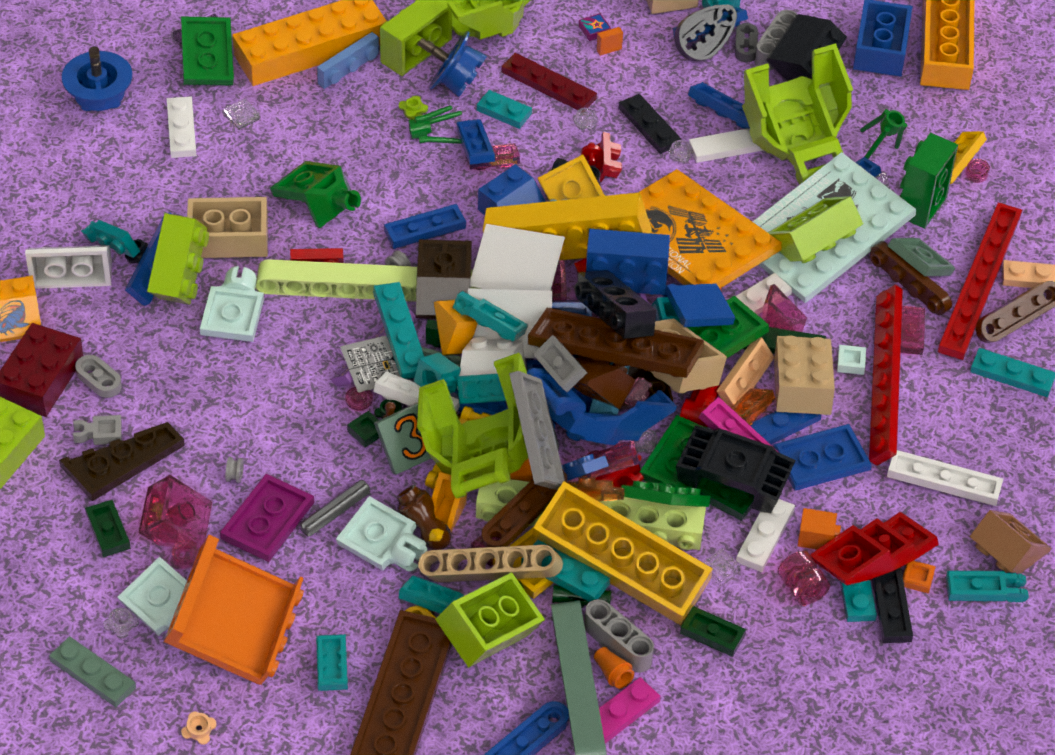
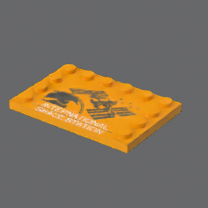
(706, 235)

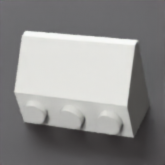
(70, 266)

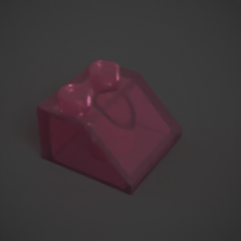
(174, 513)

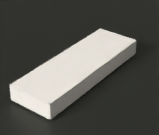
(723, 145)

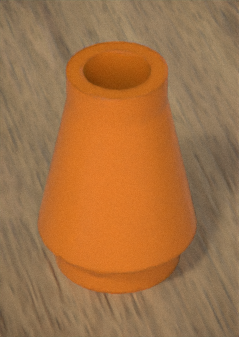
(615, 669)

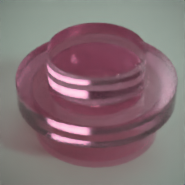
(358, 401)

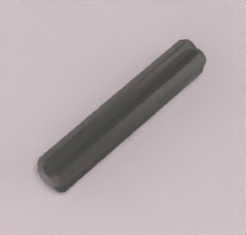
(334, 508)

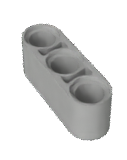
(772, 36)
(615, 624)

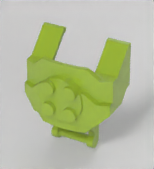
(486, 17)
(800, 115)
(479, 449)

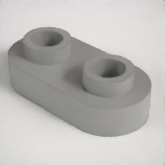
(101, 376)

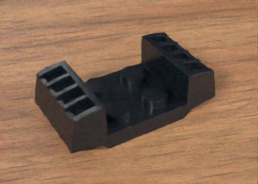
(735, 463)

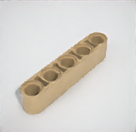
(478, 558)

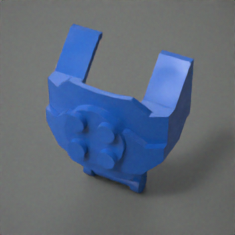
(572, 413)

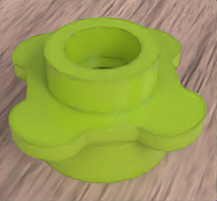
(413, 107)

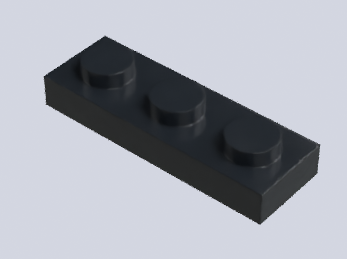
(648, 122)
(892, 607)

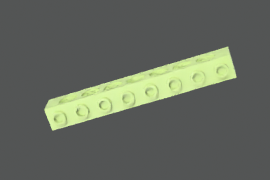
(673, 523)

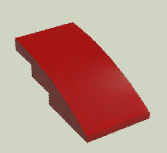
(874, 549)

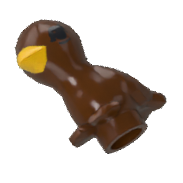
(419, 507)

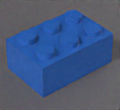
(883, 37)
(632, 257)

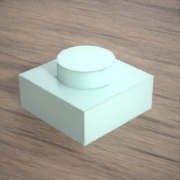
(851, 359)

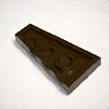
(109, 467)

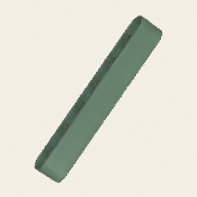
(578, 679)

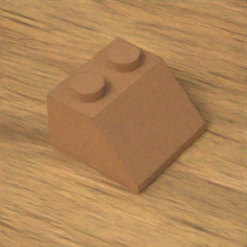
(1008, 542)

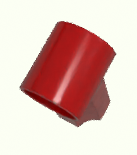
(698, 403)

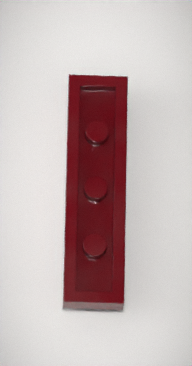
(548, 82)

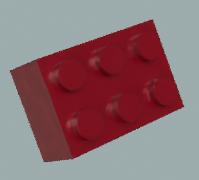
(40, 368)

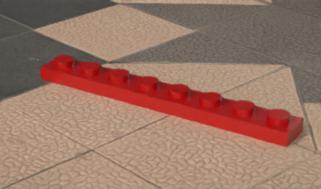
(980, 281)
(886, 375)

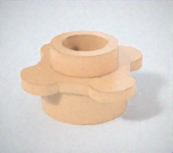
(199, 719)

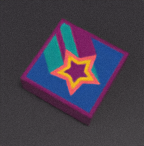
(592, 25)

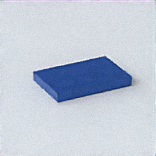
(824, 456)

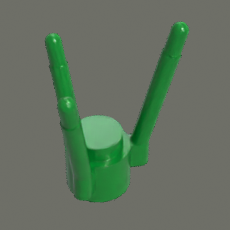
(891, 123)
(421, 126)

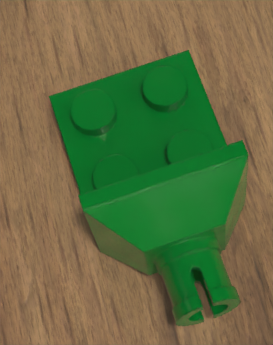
(321, 188)

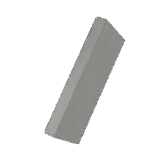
(537, 430)

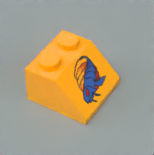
(17, 307)

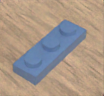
(348, 60)

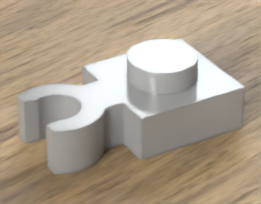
(102, 430)

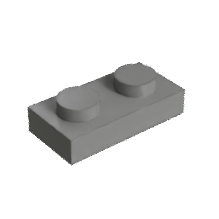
(560, 363)

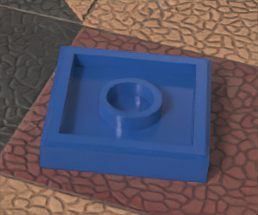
(700, 305)

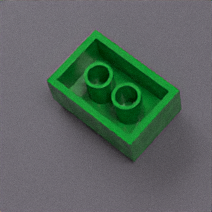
(928, 177)

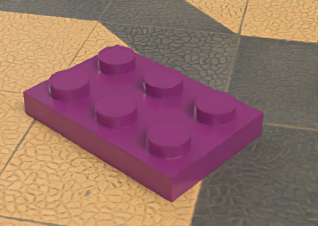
(267, 517)

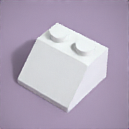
(481, 353)

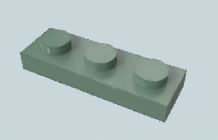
(92, 671)

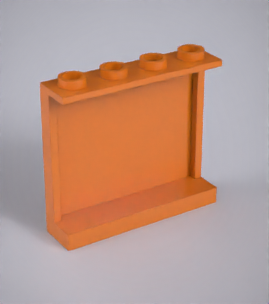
(234, 614)

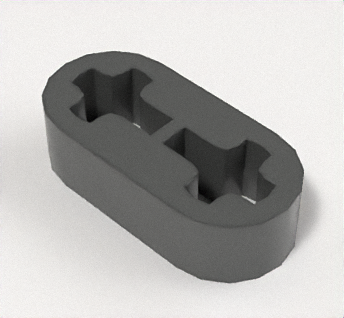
(750, 43)

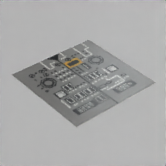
(369, 361)

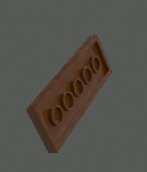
(595, 339)
(404, 687)

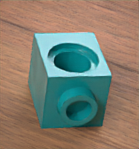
(435, 368)

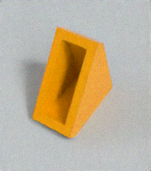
(453, 328)
(446, 506)

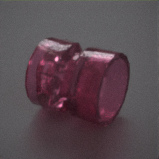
(803, 578)

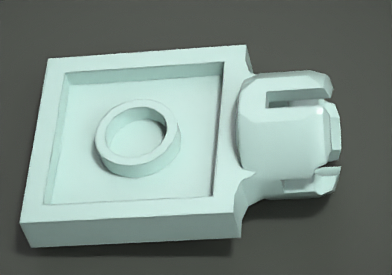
(233, 307)
(382, 537)
(155, 595)

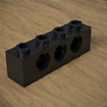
(616, 304)

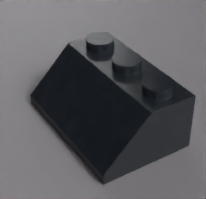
(794, 50)

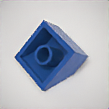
(508, 189)

